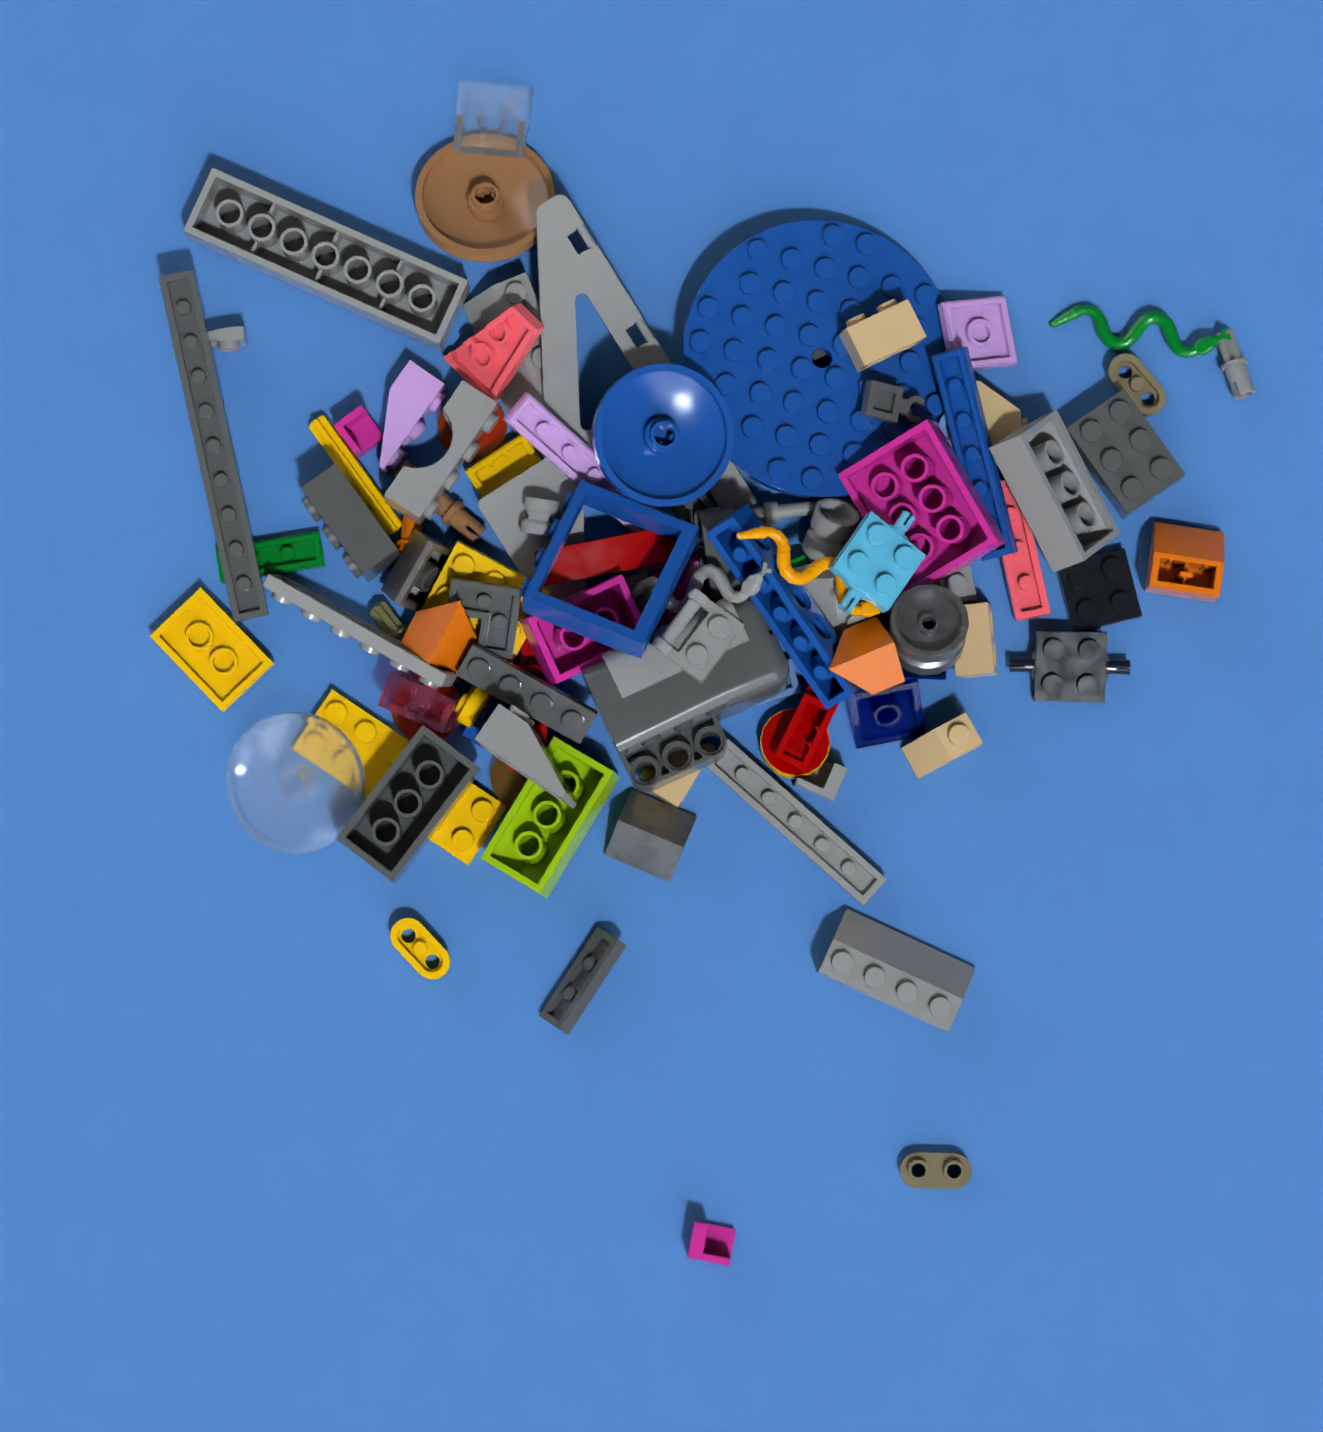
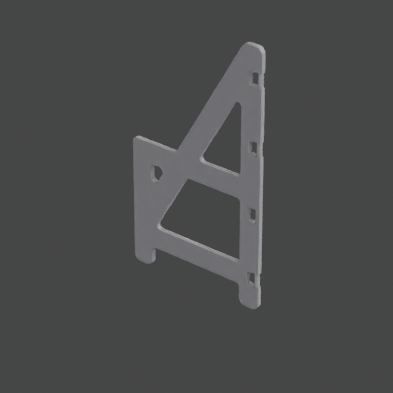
(561, 278)

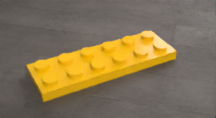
(379, 746)

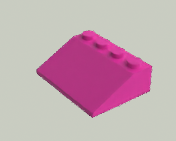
(926, 479)

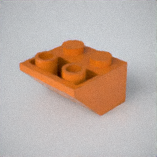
(1185, 562)

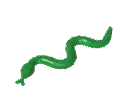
(1201, 347)

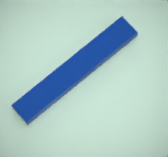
(972, 438)

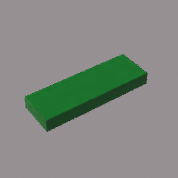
(287, 554)

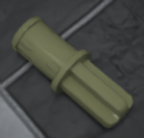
(388, 621)

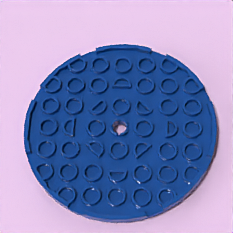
(756, 340)

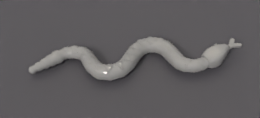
(750, 586)

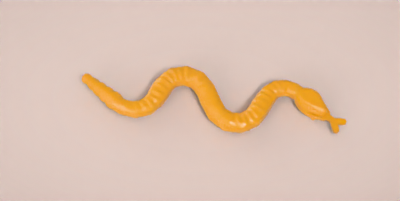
(807, 575)

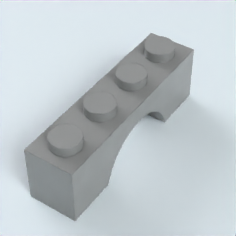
(418, 489)

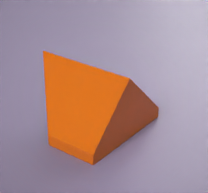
(441, 635)
(868, 657)

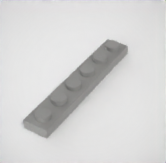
(346, 625)
(797, 824)

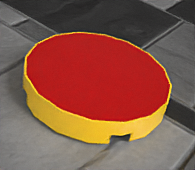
(771, 737)

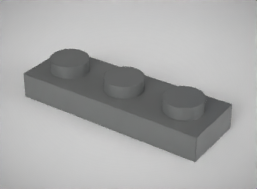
(582, 980)

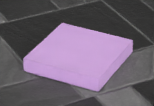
(982, 327)

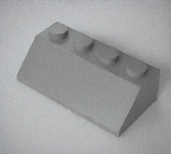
(490, 305)
(1055, 491)
(896, 970)

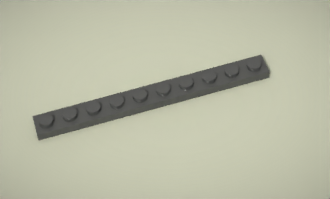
(214, 445)

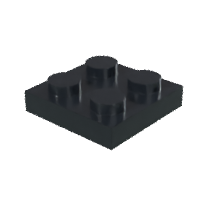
(1099, 591)

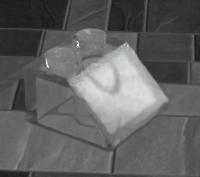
(492, 118)

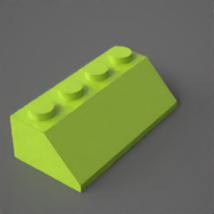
(544, 832)

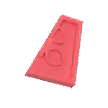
(497, 351)

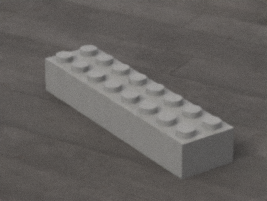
(327, 259)

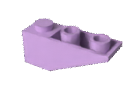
(409, 403)

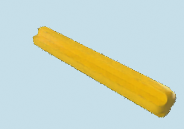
(355, 474)

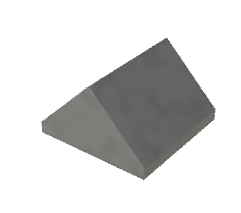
(416, 571)
(650, 835)

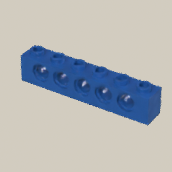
(784, 606)

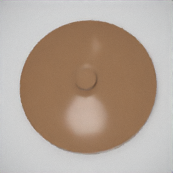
(482, 203)

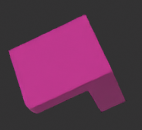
(359, 432)
(711, 1243)

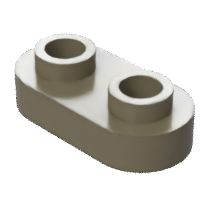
(1138, 384)
(935, 1170)

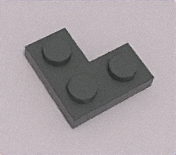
(496, 606)

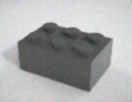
(1124, 454)
(349, 524)

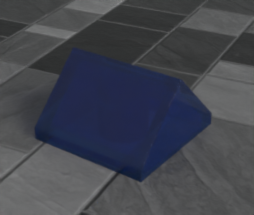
(886, 715)

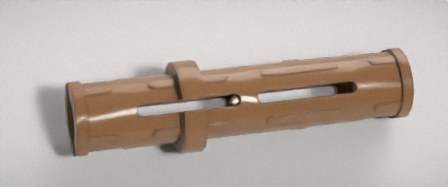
(454, 514)

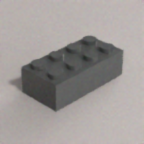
(409, 804)

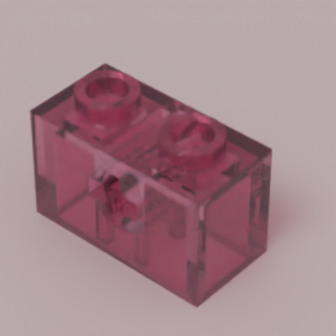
(418, 702)

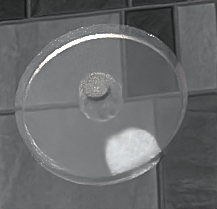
(294, 782)

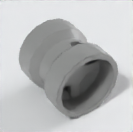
(540, 515)

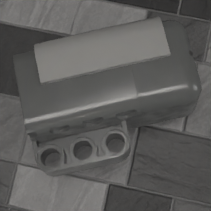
(661, 709)

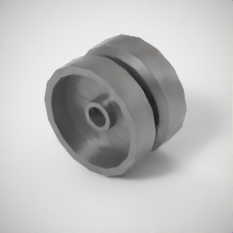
(928, 629)

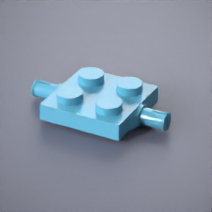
(876, 562)

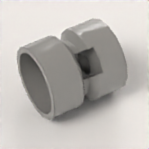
(831, 528)

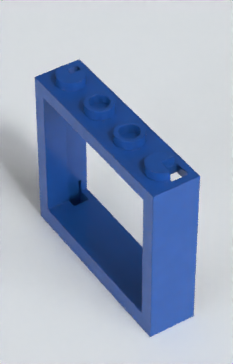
(587, 623)

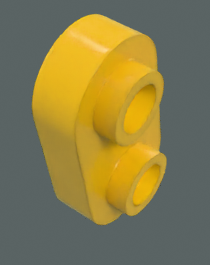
(472, 705)
(420, 949)

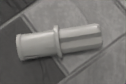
(1235, 367)

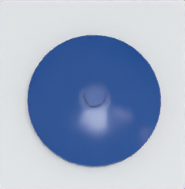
(663, 435)

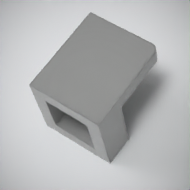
(823, 782)

